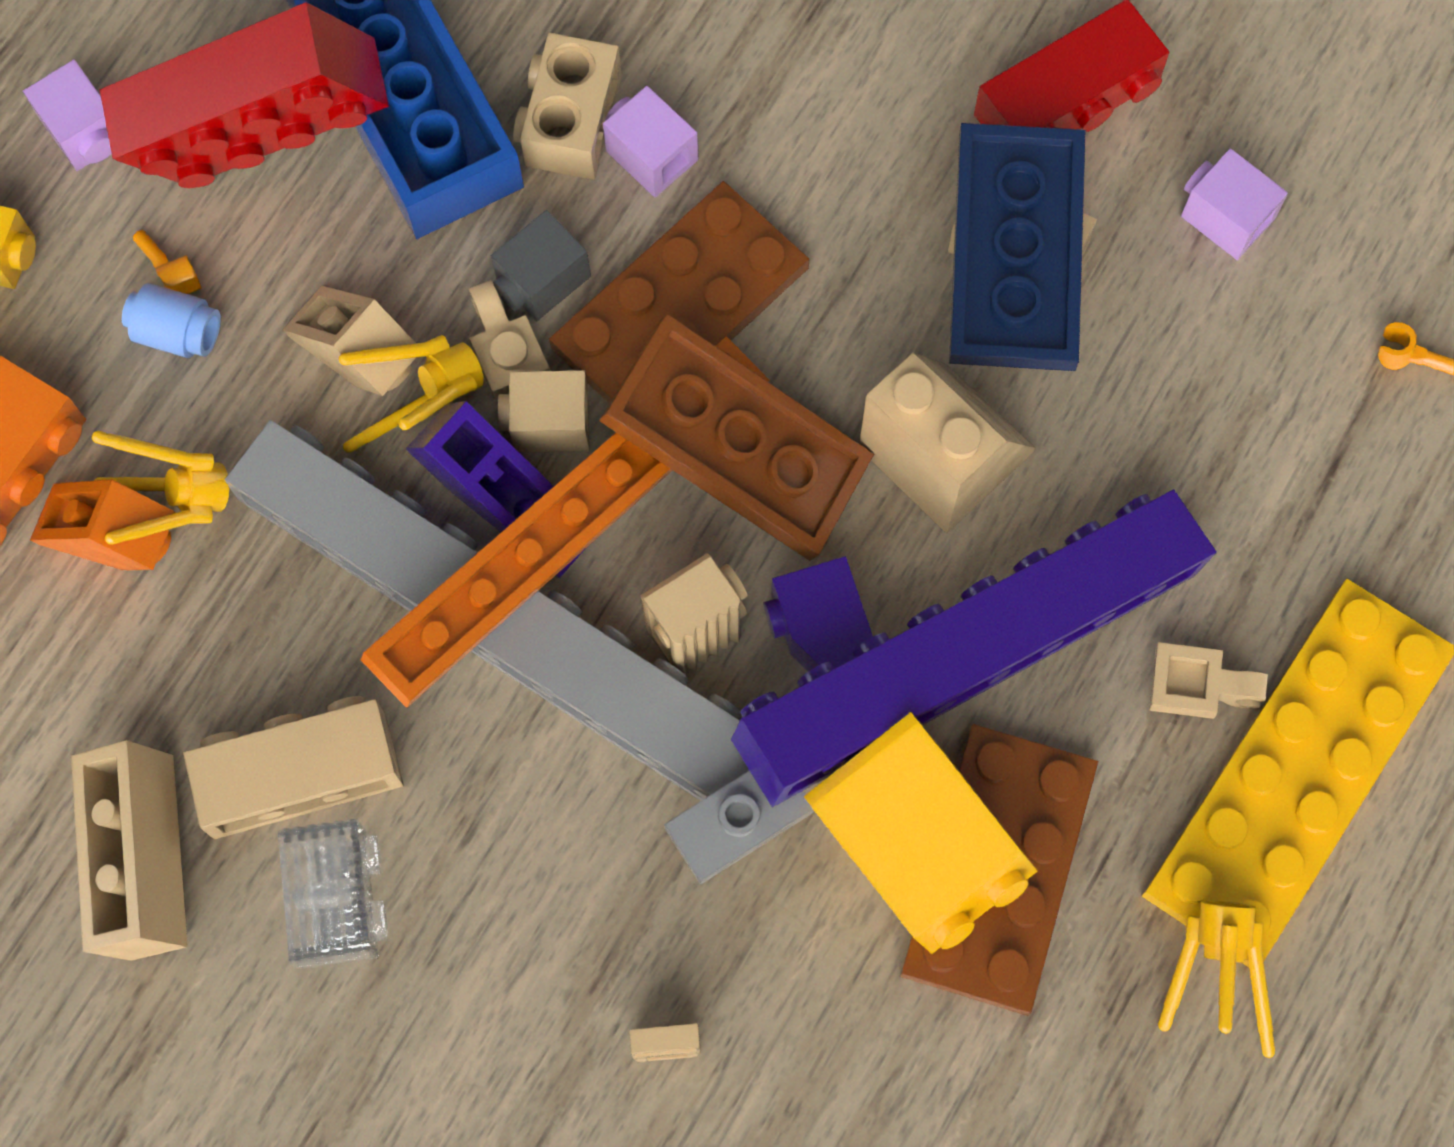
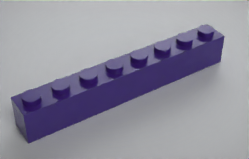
(971, 645)

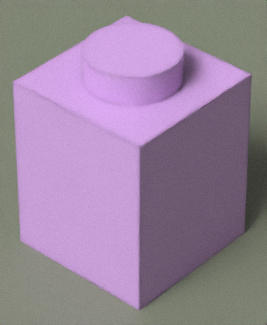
(72, 114)
(650, 140)
(1232, 202)

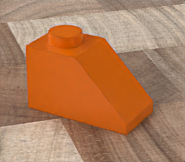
(85, 511)

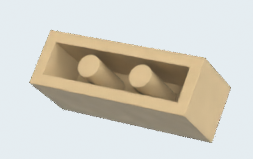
(292, 767)
(128, 851)

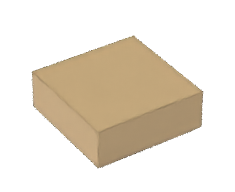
(665, 1043)

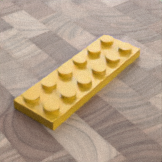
(1304, 764)

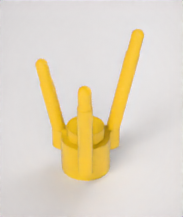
(444, 377)
(194, 486)
(1226, 933)

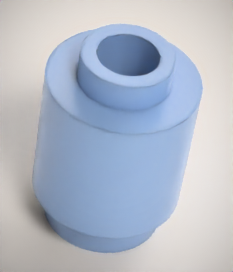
(171, 321)

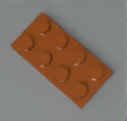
(706, 272)
(737, 437)
(1041, 804)

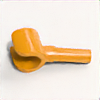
(175, 275)
(1413, 353)

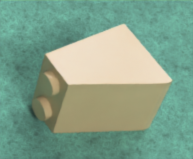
(939, 439)

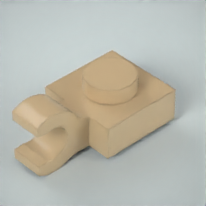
(504, 344)
(1193, 682)

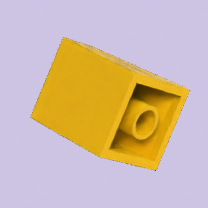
(921, 835)

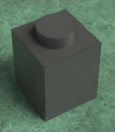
(540, 267)

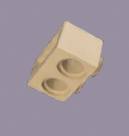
(573, 106)

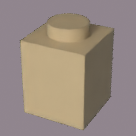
(546, 411)

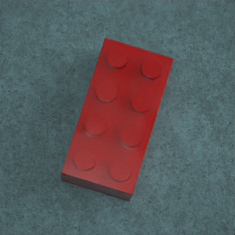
(245, 97)

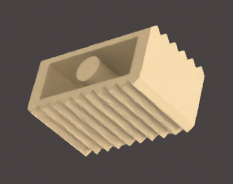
(695, 612)

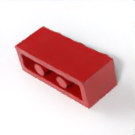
(1079, 75)

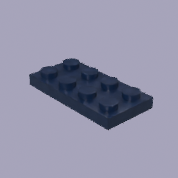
(1018, 247)

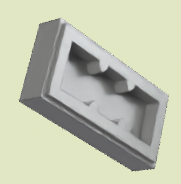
(731, 825)

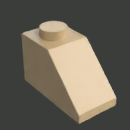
(349, 322)

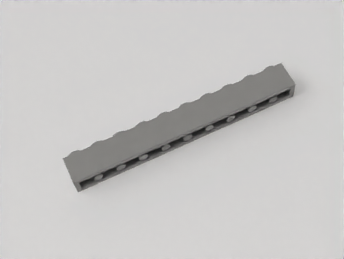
(540, 645)

